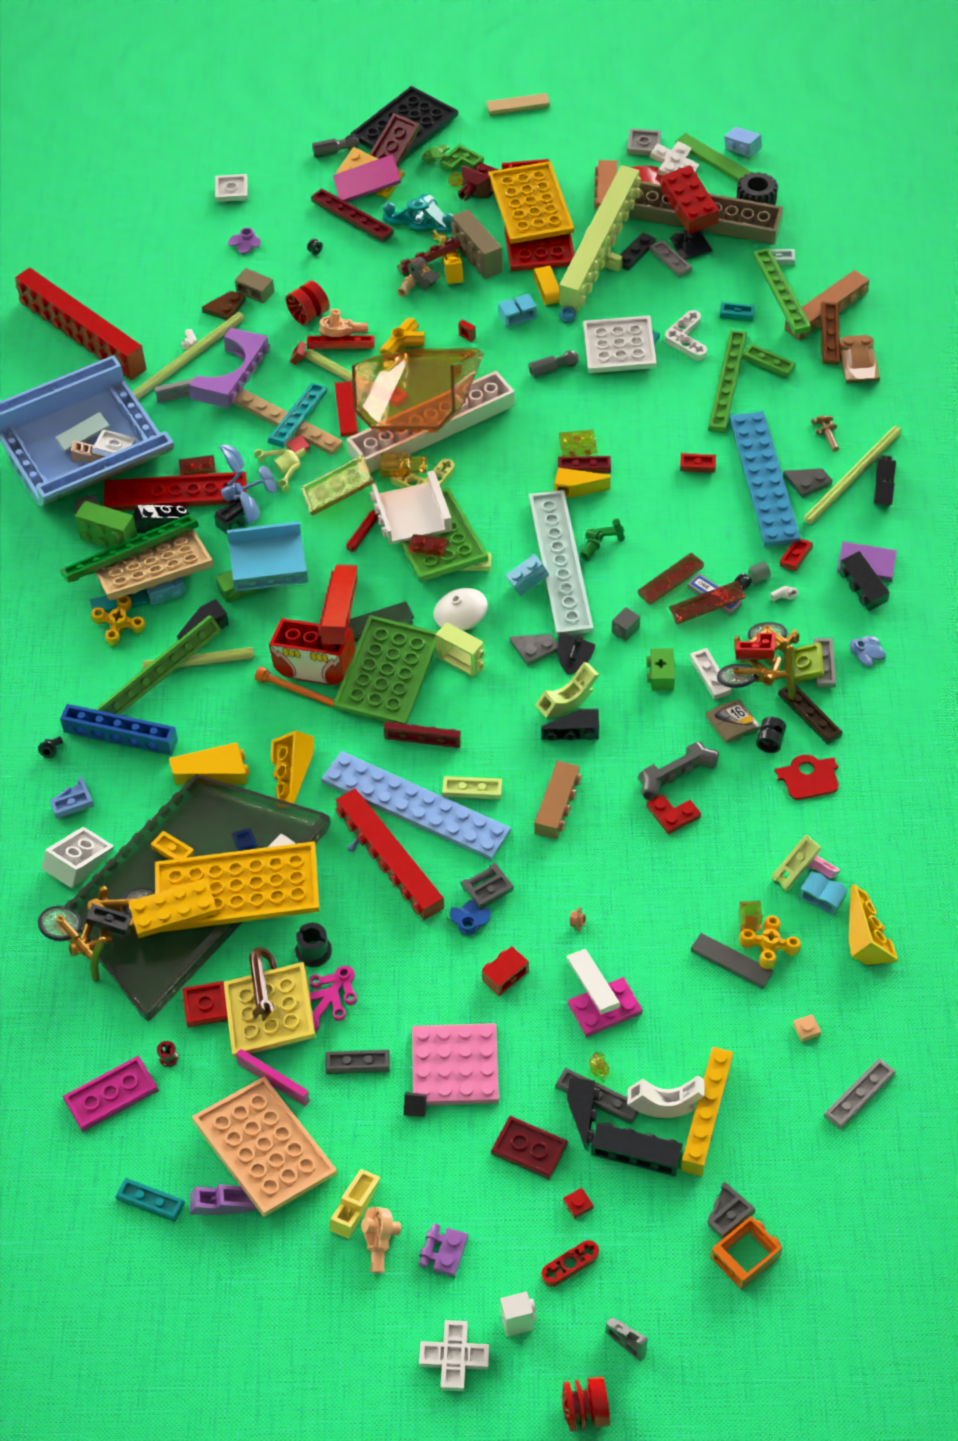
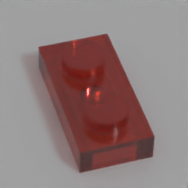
(197, 465)
(428, 545)

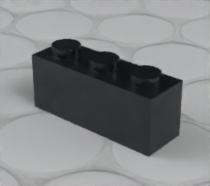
(863, 581)

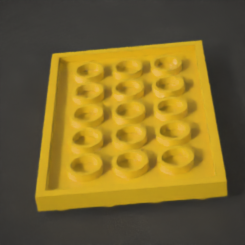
(531, 202)

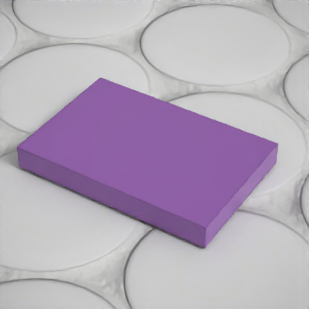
(880, 559)

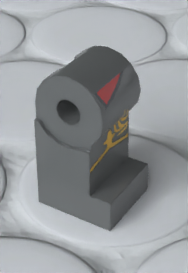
(422, 273)

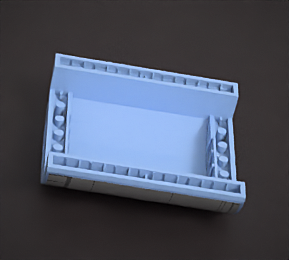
(41, 413)

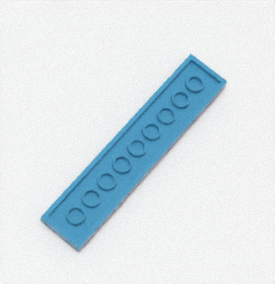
(764, 479)

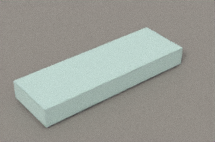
(82, 431)

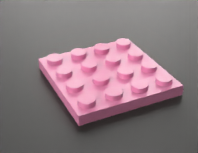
(456, 1063)

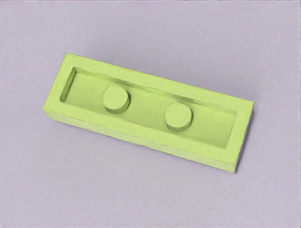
(472, 787)

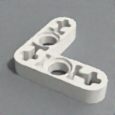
(676, 337)

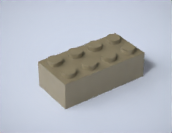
(477, 244)

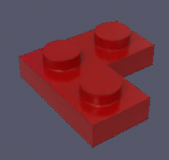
(670, 817)

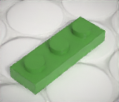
(769, 360)

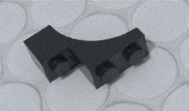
(884, 480)

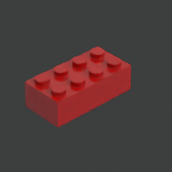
(689, 199)

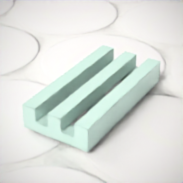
(784, 256)

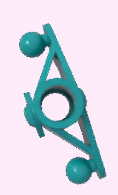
(419, 215)

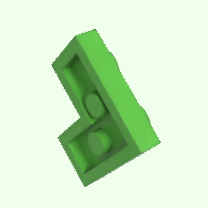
(459, 156)

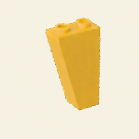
(217, 763)

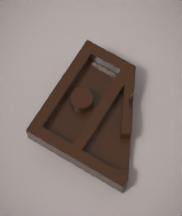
(225, 305)

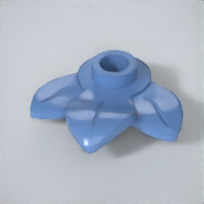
(867, 650)

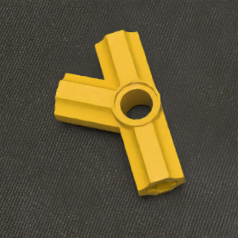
(404, 336)

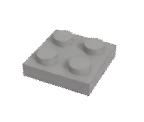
(642, 141)

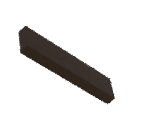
(811, 715)

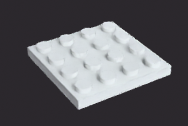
(619, 344)

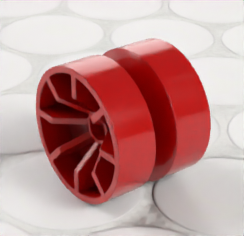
(307, 302)

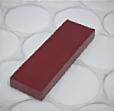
(592, 464)

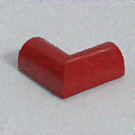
(760, 649)

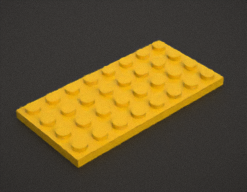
(249, 882)

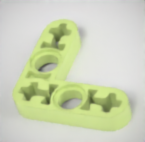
(402, 482)

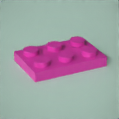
(590, 1018)

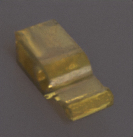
(401, 464)

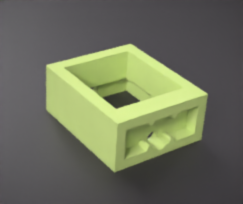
(460, 649)

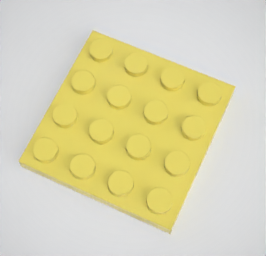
(286, 1024)

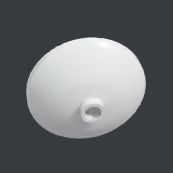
(461, 608)

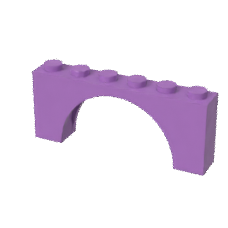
(224, 389)

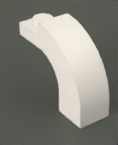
(665, 1102)

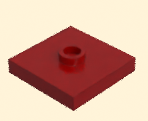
(205, 1004)

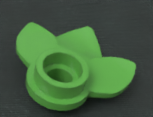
(434, 153)

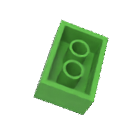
(104, 525)

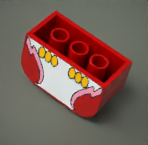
(300, 654)

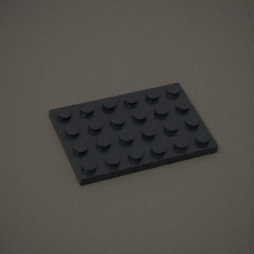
(411, 104)

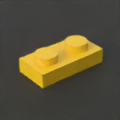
(171, 847)

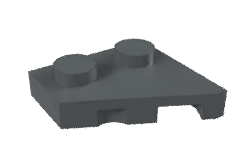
(807, 480)
(729, 1211)

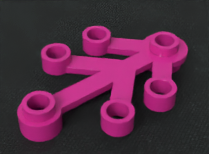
(331, 994)

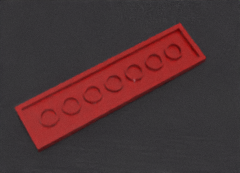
(169, 490)

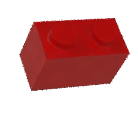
(505, 970)

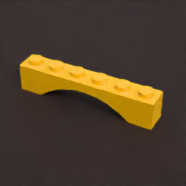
(706, 1112)

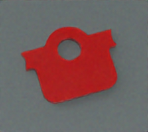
(804, 786)

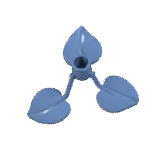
(235, 491)

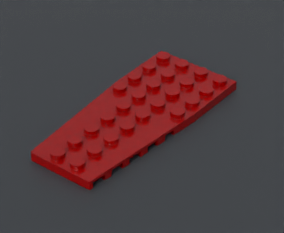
(538, 253)

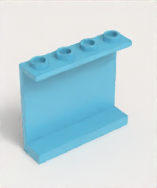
(267, 556)

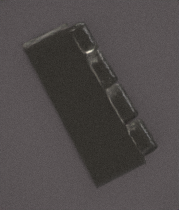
(398, 613)

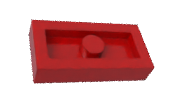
(698, 462)
(796, 554)

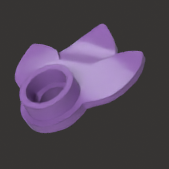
(245, 240)

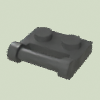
(489, 890)

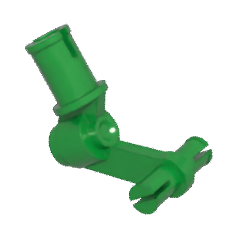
(595, 536)

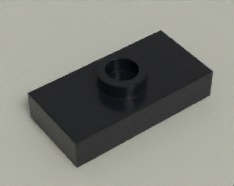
(108, 919)

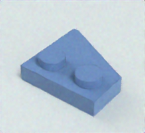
(72, 800)

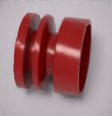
(586, 1403)

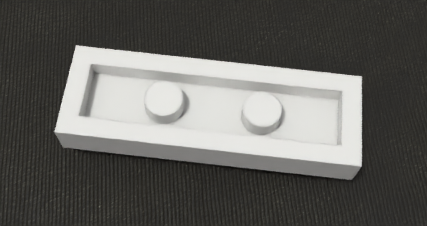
(708, 672)

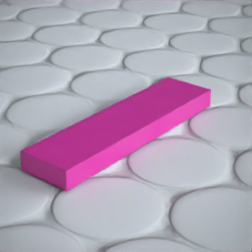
(275, 1078)

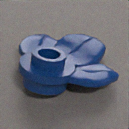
(469, 916)

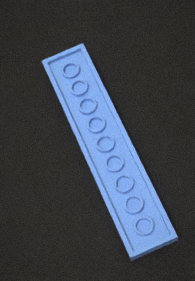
(417, 805)

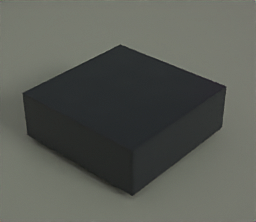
(415, 1104)

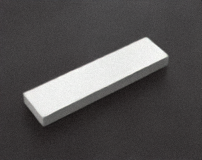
(593, 981)

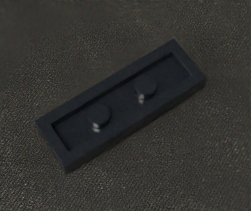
(636, 250)

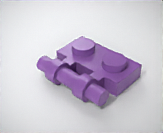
(450, 1252)

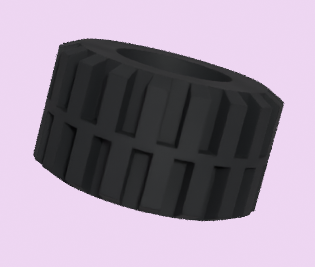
(757, 188)

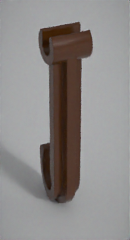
(263, 1006)

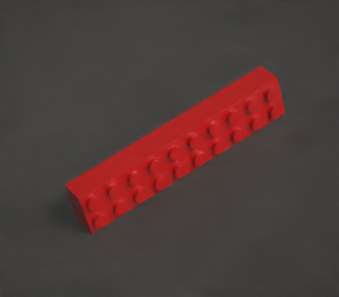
(79, 322)

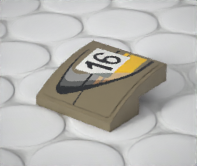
(732, 721)

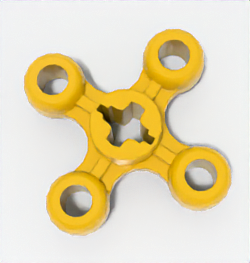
(118, 620)
(769, 942)

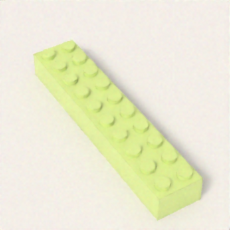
(599, 238)

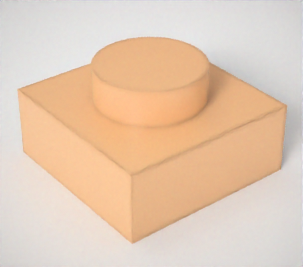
(806, 1028)

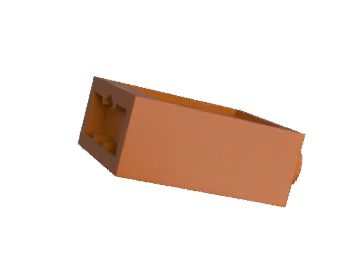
(731, 1267)

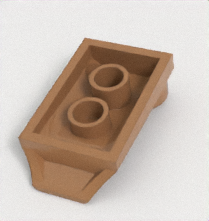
(858, 359)

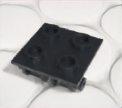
(690, 244)

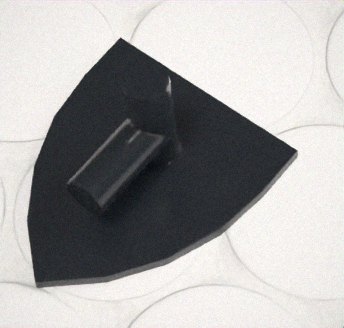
(573, 652)

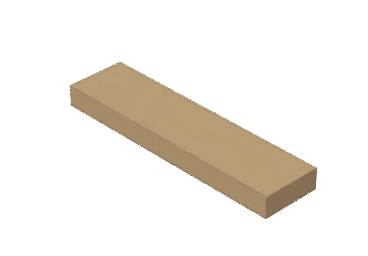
(517, 104)

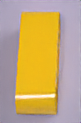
(547, 285)

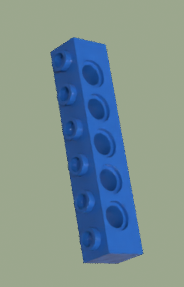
(119, 729)

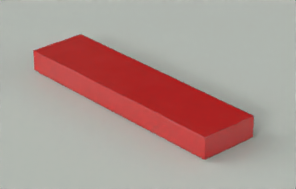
(343, 342)
(345, 408)

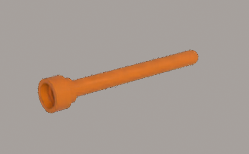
(263, 675)

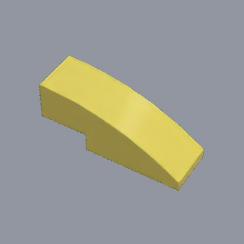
(354, 1204)

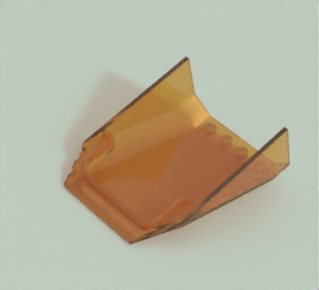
(413, 387)

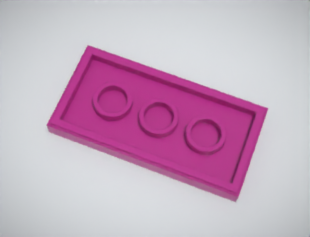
(367, 178)
(110, 1093)

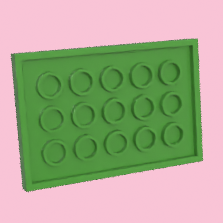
(463, 547)
(386, 671)

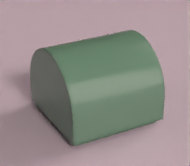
(759, 572)

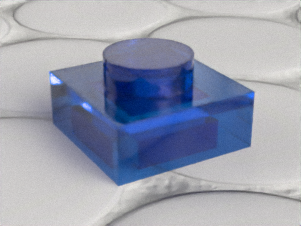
(244, 839)

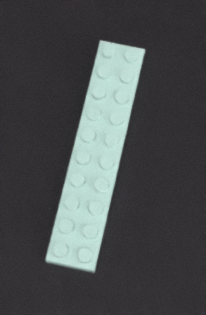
(560, 558)

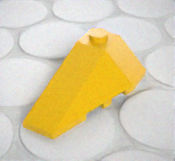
(291, 759)
(866, 932)

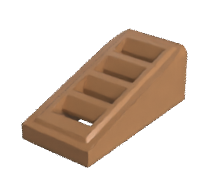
(83, 452)

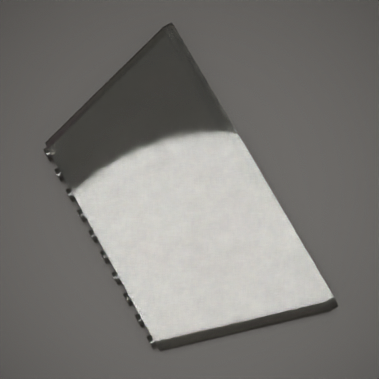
(203, 818)

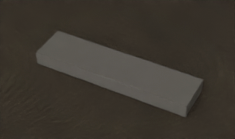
(731, 960)
(609, 1100)

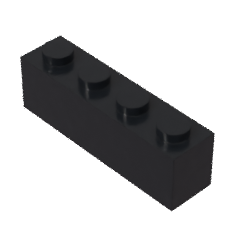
(636, 1149)

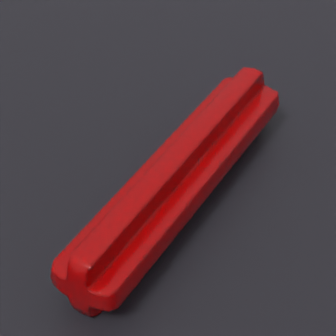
(362, 530)

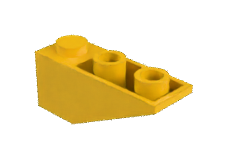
(453, 267)
(580, 483)

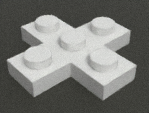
(673, 159)
(454, 1355)

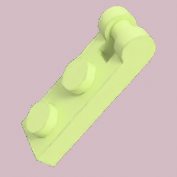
(796, 862)

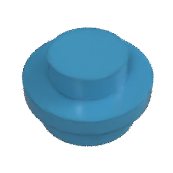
(567, 314)

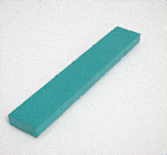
(297, 415)

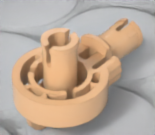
(338, 327)
(377, 1235)

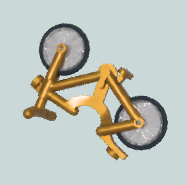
(743, 675)
(64, 924)

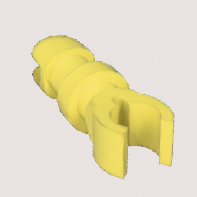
(439, 237)

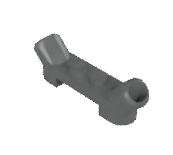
(696, 756)

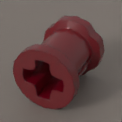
(169, 1052)

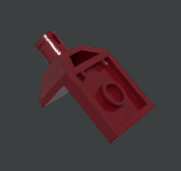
(476, 182)

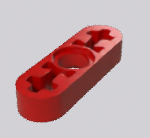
(571, 1254)

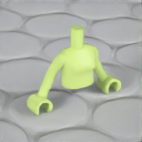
(286, 463)

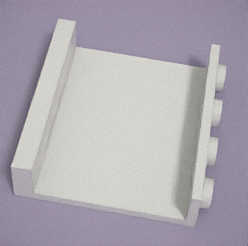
(412, 511)

